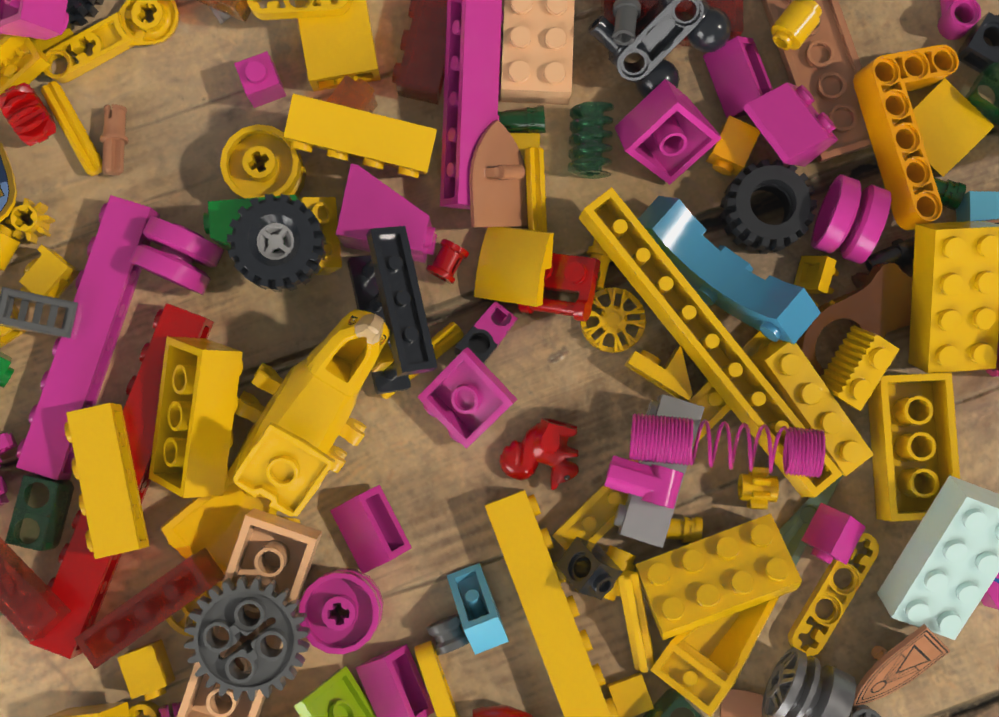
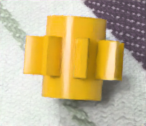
(19, 220)
(758, 488)

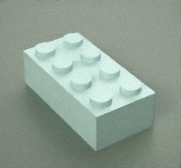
(946, 560)

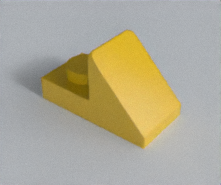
(671, 378)

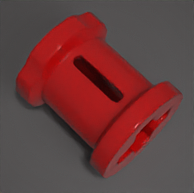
(447, 261)

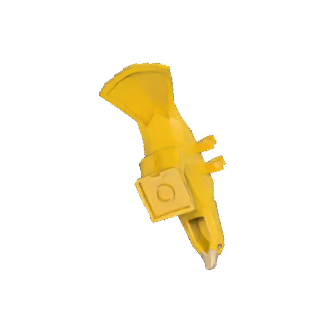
(290, 438)

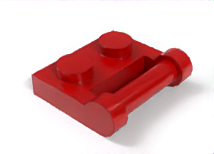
(569, 275)

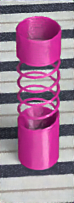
(672, 437)

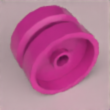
(851, 219)
(177, 254)
(339, 632)

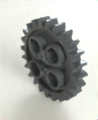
(227, 611)

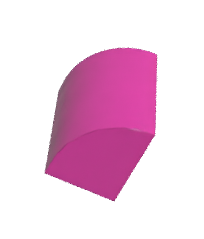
(737, 74)
(371, 529)
(395, 685)

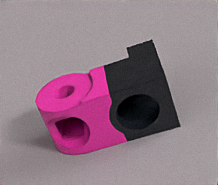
(487, 332)

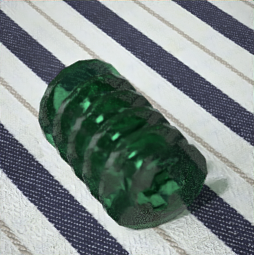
(588, 139)

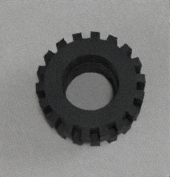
(787, 187)

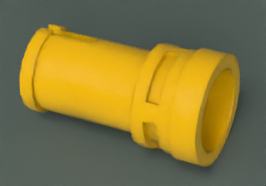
(685, 529)

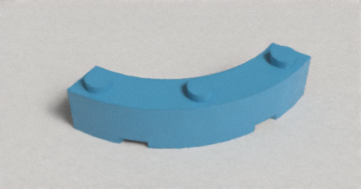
(724, 278)

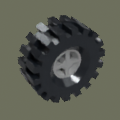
(262, 231)

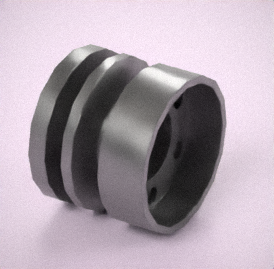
(807, 690)

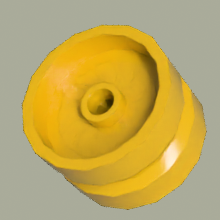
(258, 148)

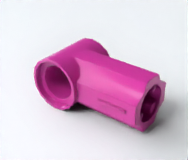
(948, 24)
(652, 483)

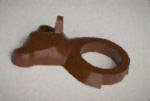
(876, 305)

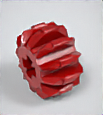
(27, 114)

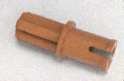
(114, 139)

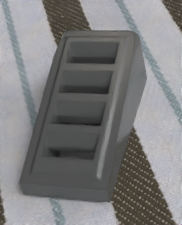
(7, 300)

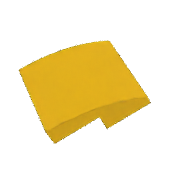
(19, 61)
(949, 126)
(513, 265)

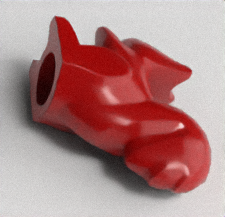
(545, 445)

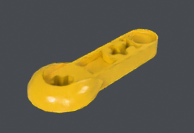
(115, 36)

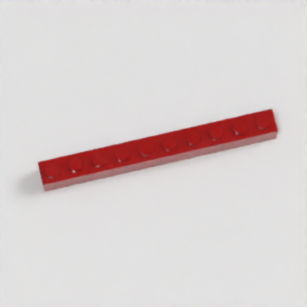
(81, 577)

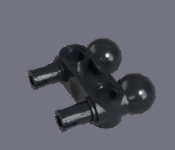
(658, 35)

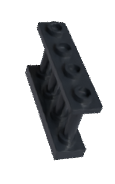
(390, 288)

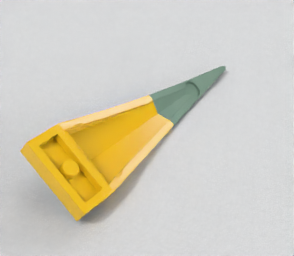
(711, 657)

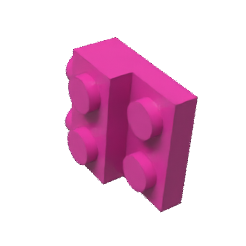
(466, 398)

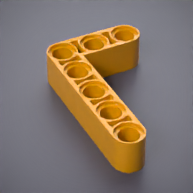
(894, 129)

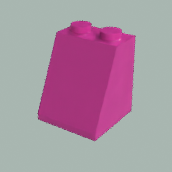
(374, 205)

